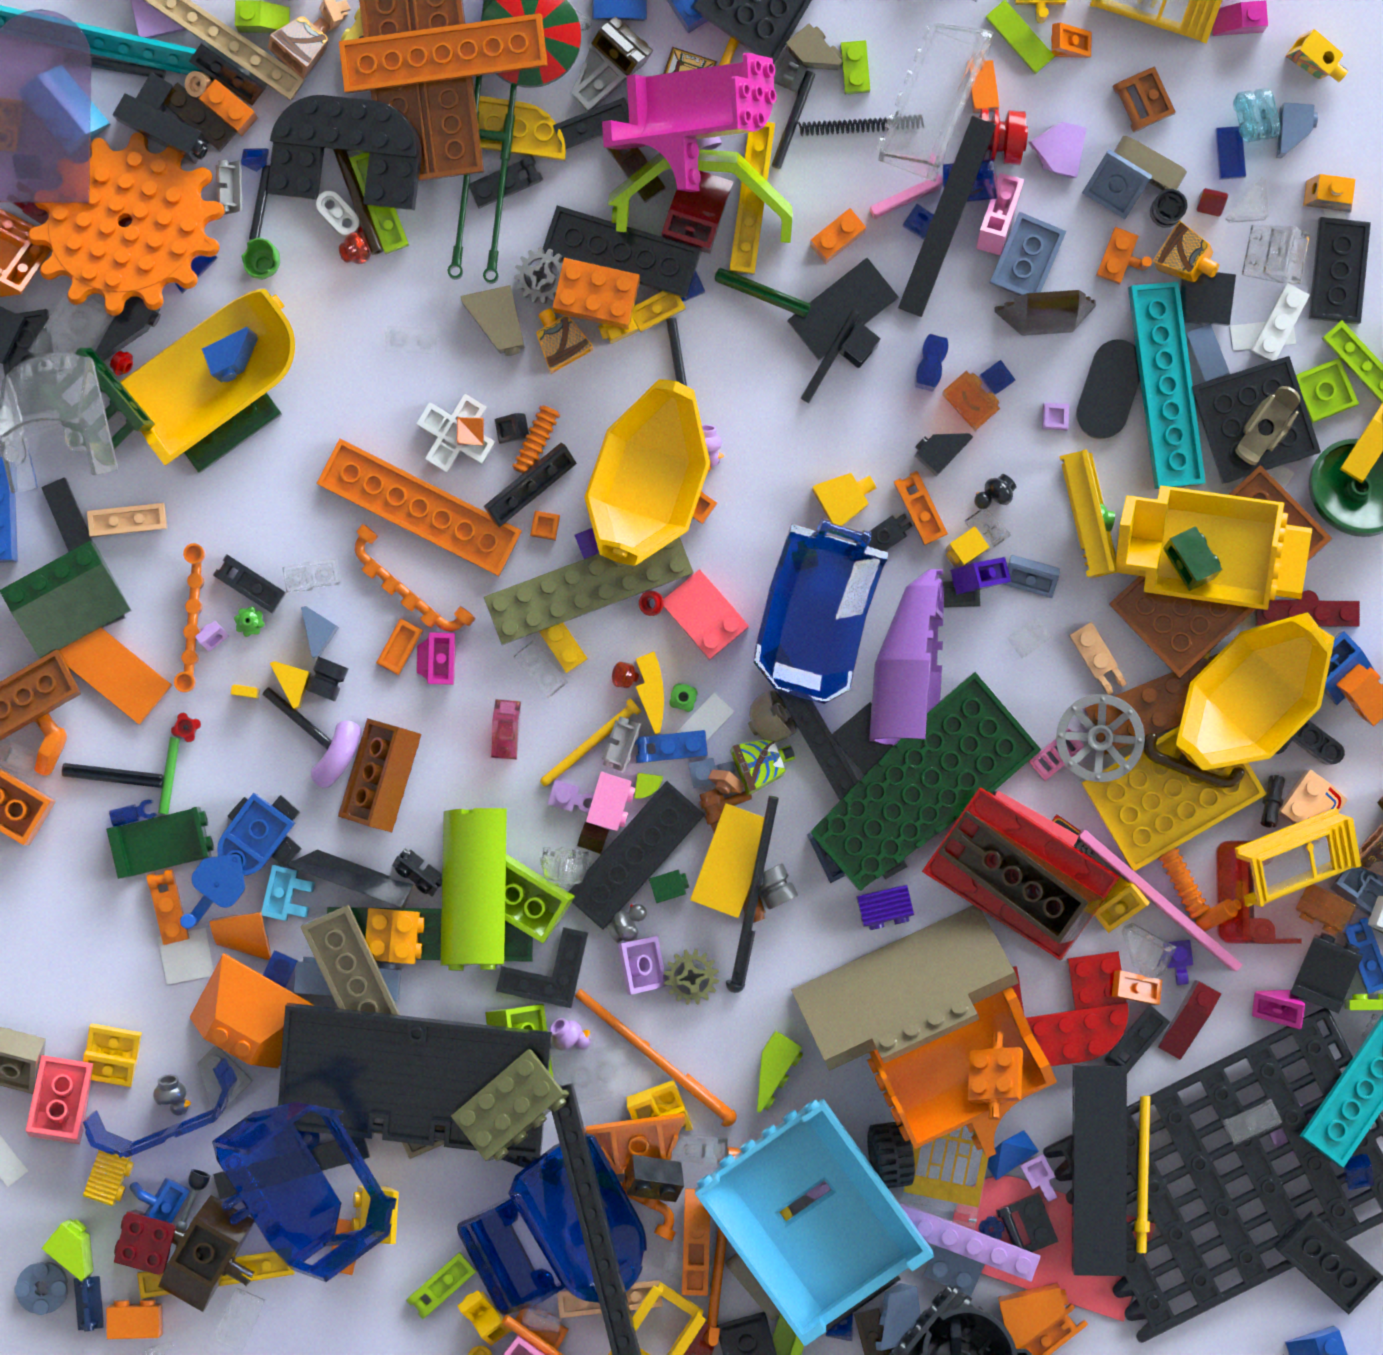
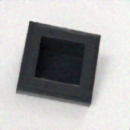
(511, 428)

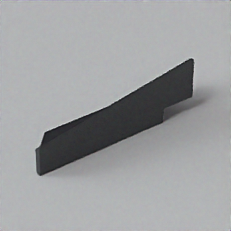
(354, 877)

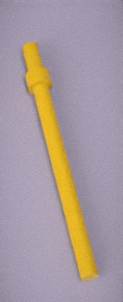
(1141, 1225)

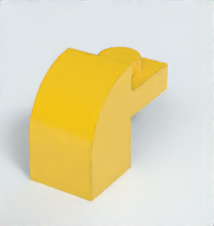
(484, 1316)

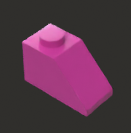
(1241, 19)

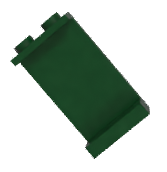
(160, 842)

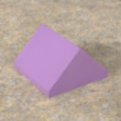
(642, 965)

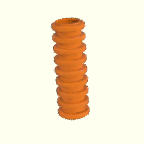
(536, 439)
(1184, 883)

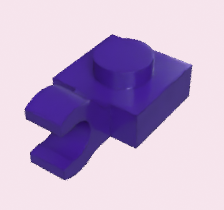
(1181, 958)

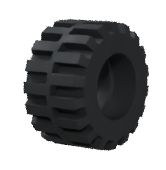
(891, 1155)

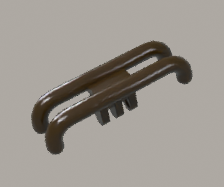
(1187, 768)

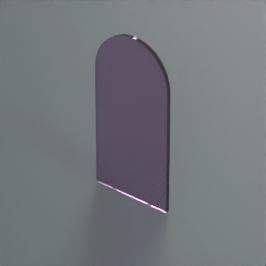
(44, 109)

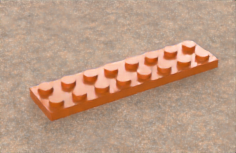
(443, 53)
(418, 507)

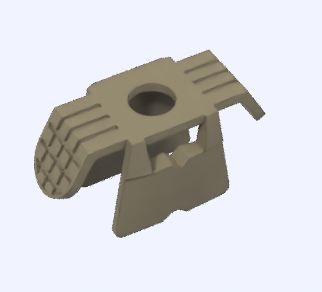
(1275, 409)

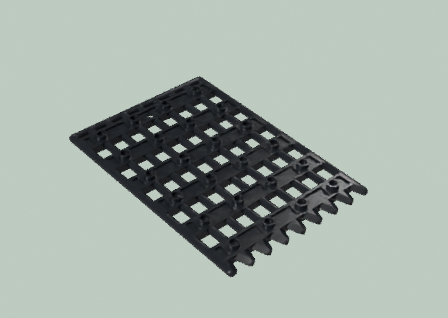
(1256, 1163)

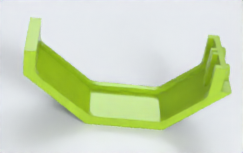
(707, 161)

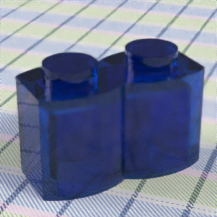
(930, 368)

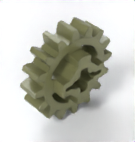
(694, 988)

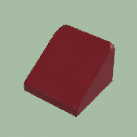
(1212, 202)

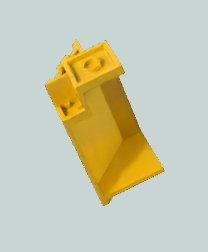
(1248, 536)

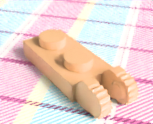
(1096, 656)

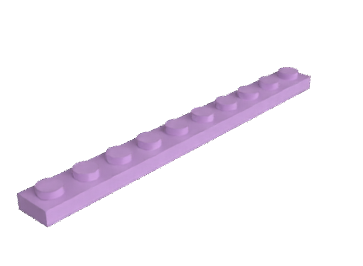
(964, 1240)

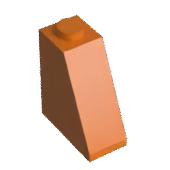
(1032, 1311)

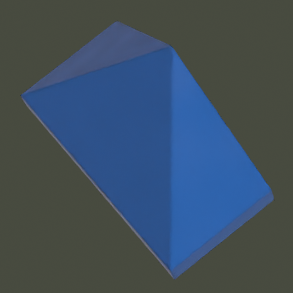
(1011, 1154)

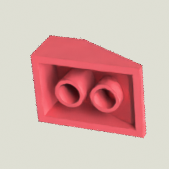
(705, 614)
(60, 1100)

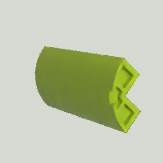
(473, 888)

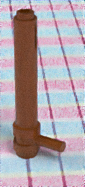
(713, 804)

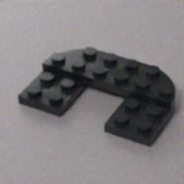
(352, 126)

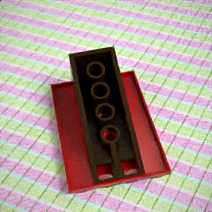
(1020, 874)

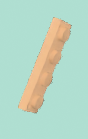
(571, 1306)

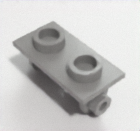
(231, 176)
(626, 734)

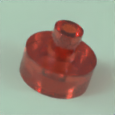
(624, 675)

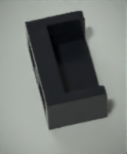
(859, 345)

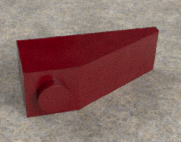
(1189, 1019)

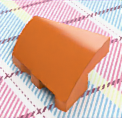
(242, 933)

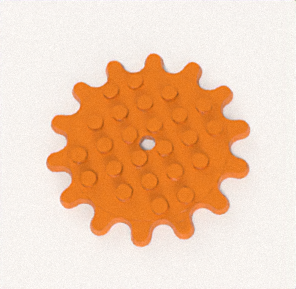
(148, 253)

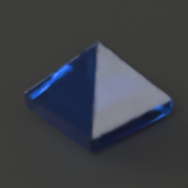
(255, 158)

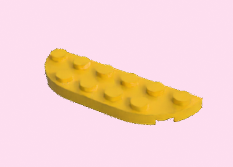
(532, 129)

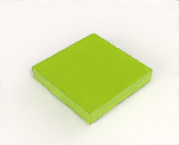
(1326, 390)

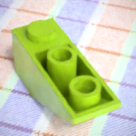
(776, 1059)

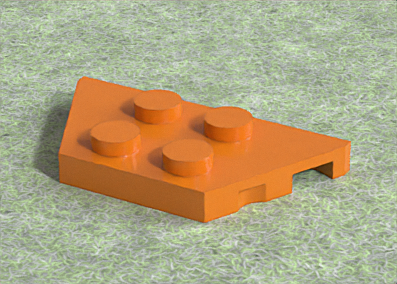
(642, 1137)

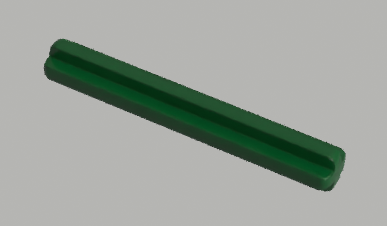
(762, 292)

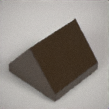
(593, 837)

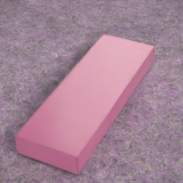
(905, 197)

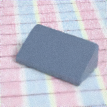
(1032, 576)

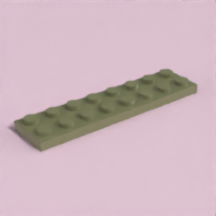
(580, 590)

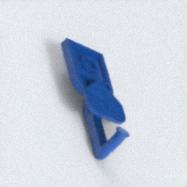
(255, 836)

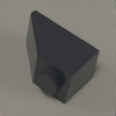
(940, 450)

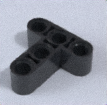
(1318, 749)

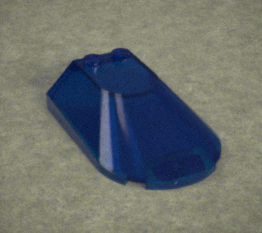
(549, 1211)

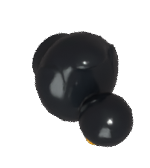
(996, 489)

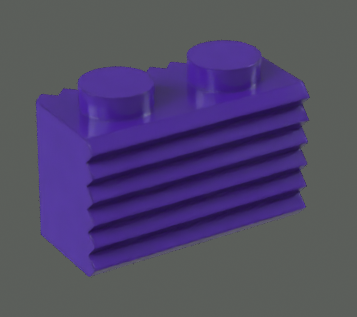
(885, 906)

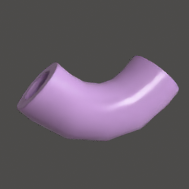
(338, 754)

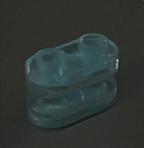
(1257, 114)

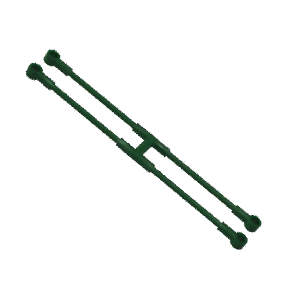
(506, 138)

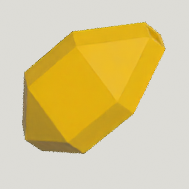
(648, 474)
(1255, 693)

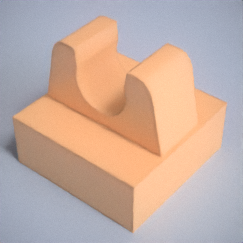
(334, 12)

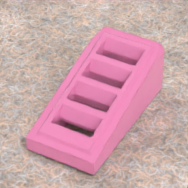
(1051, 747)

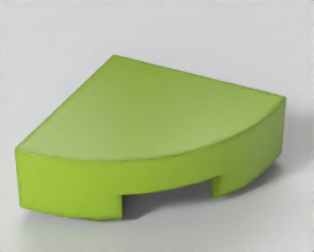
(647, 785)

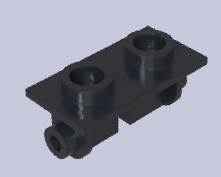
(425, 880)

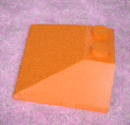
(18, 256)
(244, 1013)

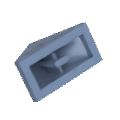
(318, 631)

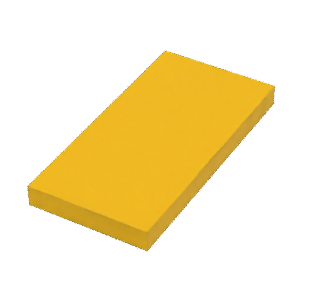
(729, 861)

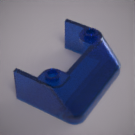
(502, 1259)

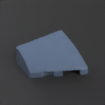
(1359, 887)
(899, 1314)

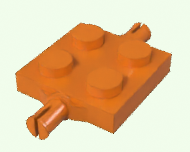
(995, 1075)

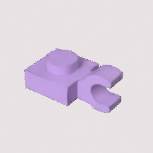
(1039, 1174)

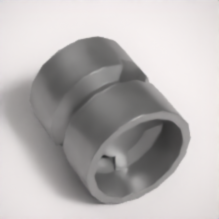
(776, 887)

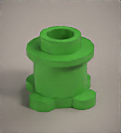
(687, 705)

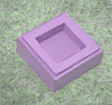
(1055, 416)

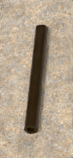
(357, 199)

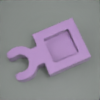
(566, 796)

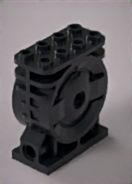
(934, 1322)

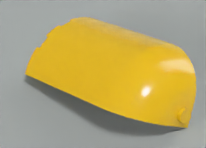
(183, 394)

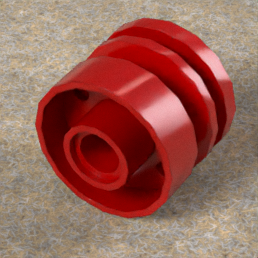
(1008, 137)

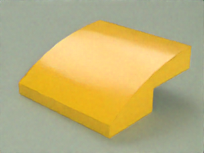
(112, 1054)

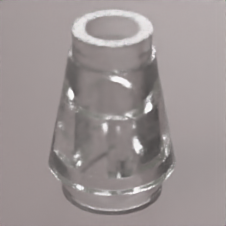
(540, 1320)

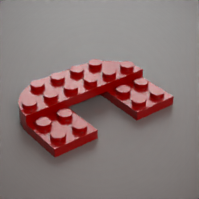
(1097, 1016)

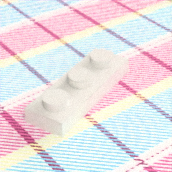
(1280, 323)

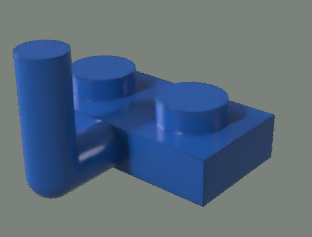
(165, 1202)

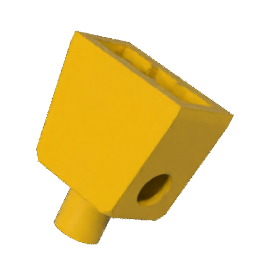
(843, 497)

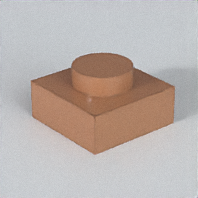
(726, 782)

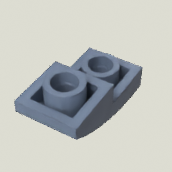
(1208, 353)

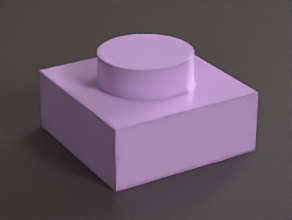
(211, 636)

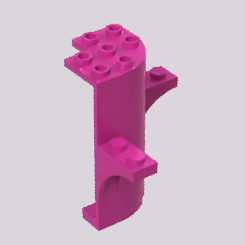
(692, 105)

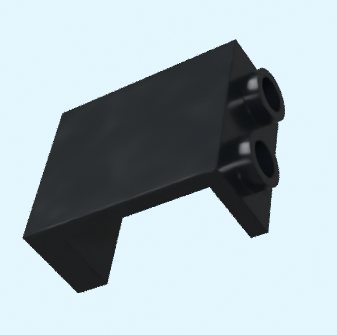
(1327, 972)

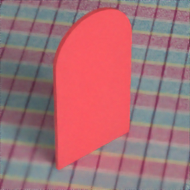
(1055, 1261)

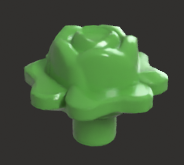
(249, 621)

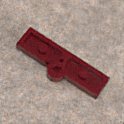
(1323, 612)

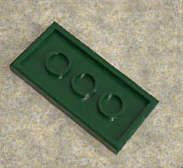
(233, 433)

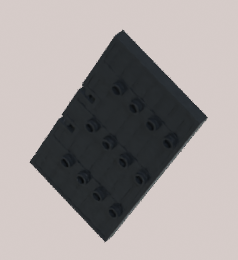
(397, 1071)

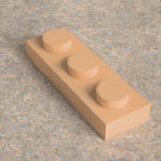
(127, 519)

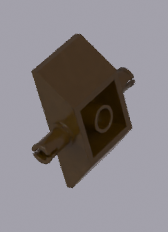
(197, 1279)

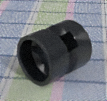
(1168, 208)
(326, 678)

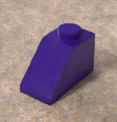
(980, 575)

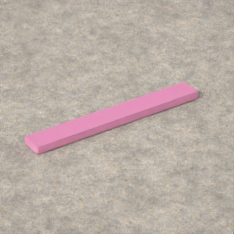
(1159, 901)

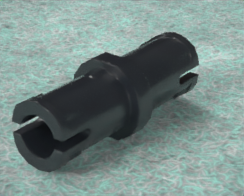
(1272, 801)

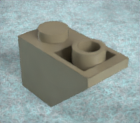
(812, 51)

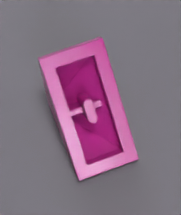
(1279, 1007)

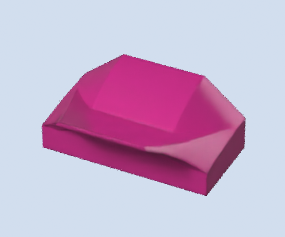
(437, 658)

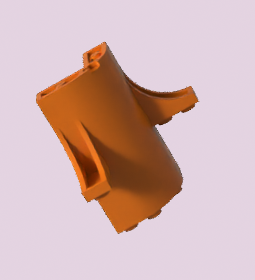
(933, 1081)

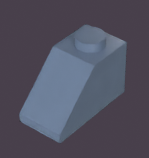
(1295, 125)

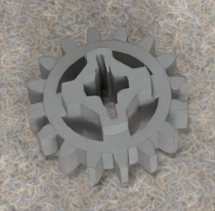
(537, 285)

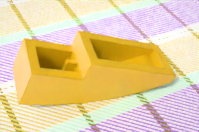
(652, 690)

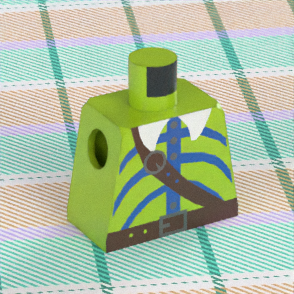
(760, 763)

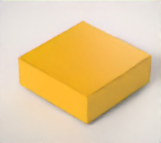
(245, 691)

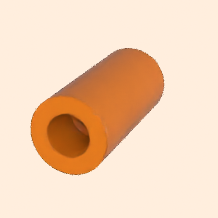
(1218, 914)

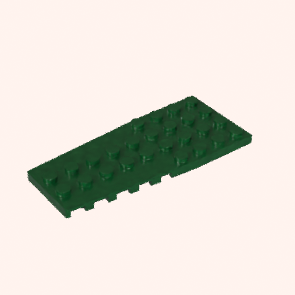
(924, 783)

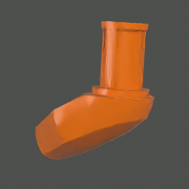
(51, 746)

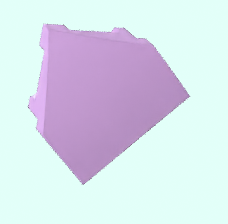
(1061, 148)

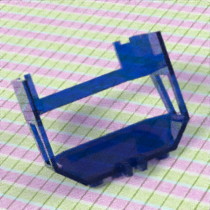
(290, 1192)

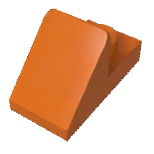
(1070, 41)

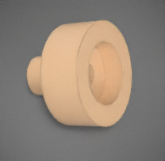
(196, 83)

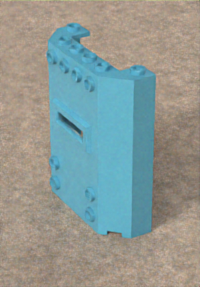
(830, 1249)

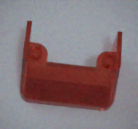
(1234, 882)

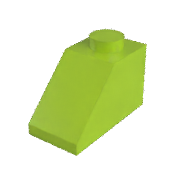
(260, 16)

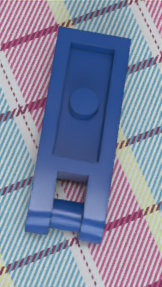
(672, 746)
(1372, 962)

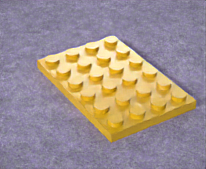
(1160, 808)

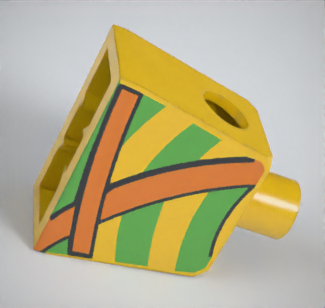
(1317, 56)

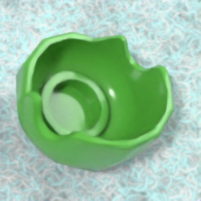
(261, 259)

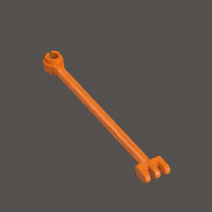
(712, 1333)

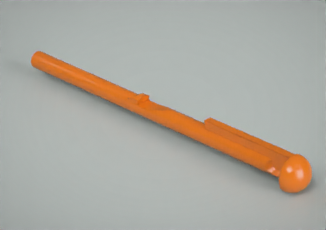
(688, 1082)

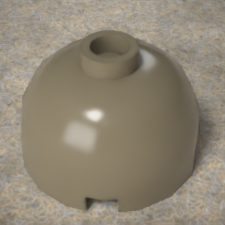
(770, 718)

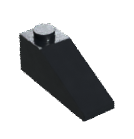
(127, 327)

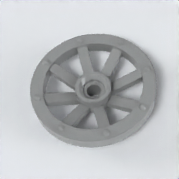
(1093, 743)

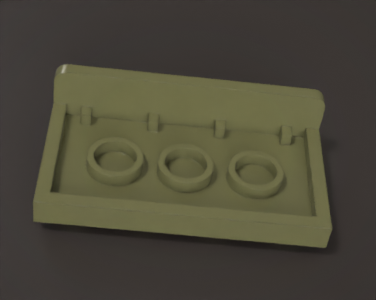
(510, 1107)

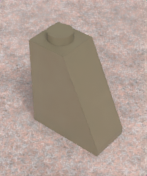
(497, 317)

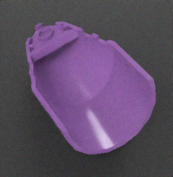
(906, 668)

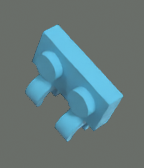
(280, 893)

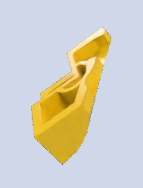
(658, 1101)

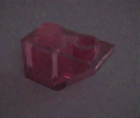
(505, 729)

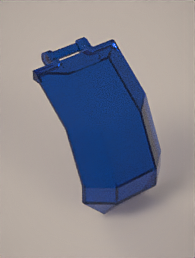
(817, 611)

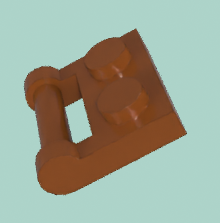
(1152, 96)

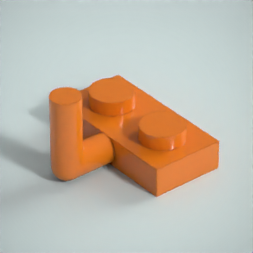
(1118, 256)

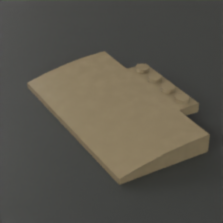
(906, 990)

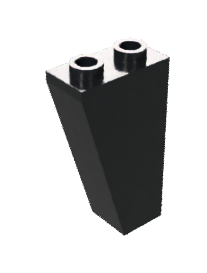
(161, 128)

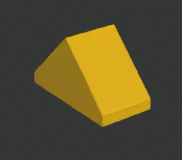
(292, 681)

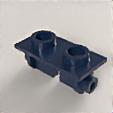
(88, 1303)

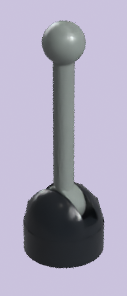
(197, 1180)

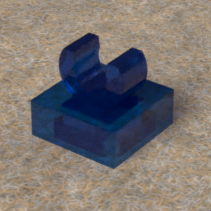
(918, 221)

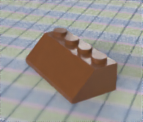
(379, 775)

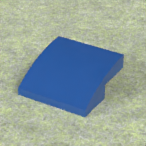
(622, 9)

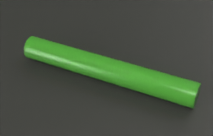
(169, 775)

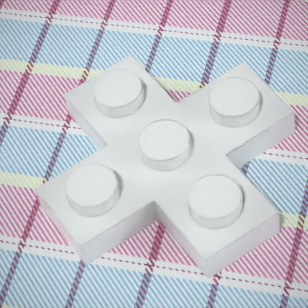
(445, 428)

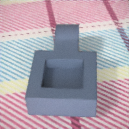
(701, 770)

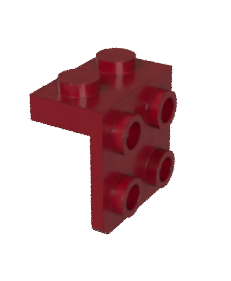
(144, 1242)

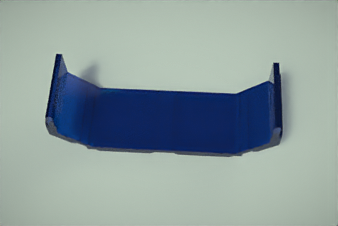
(114, 1144)

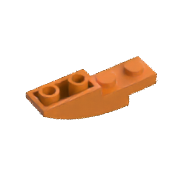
(695, 1246)

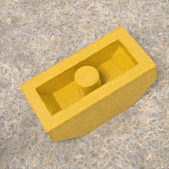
(1120, 905)

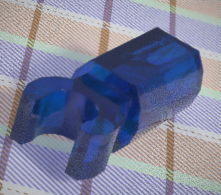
(130, 813)

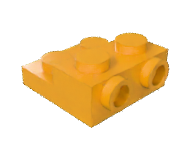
(394, 935)

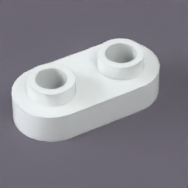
(338, 214)

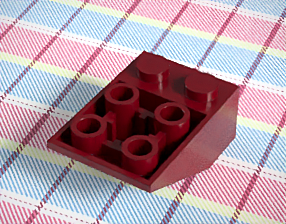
(697, 214)

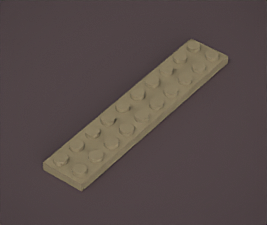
(352, 974)

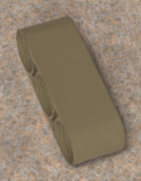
(1164, 171)
(750, 1283)

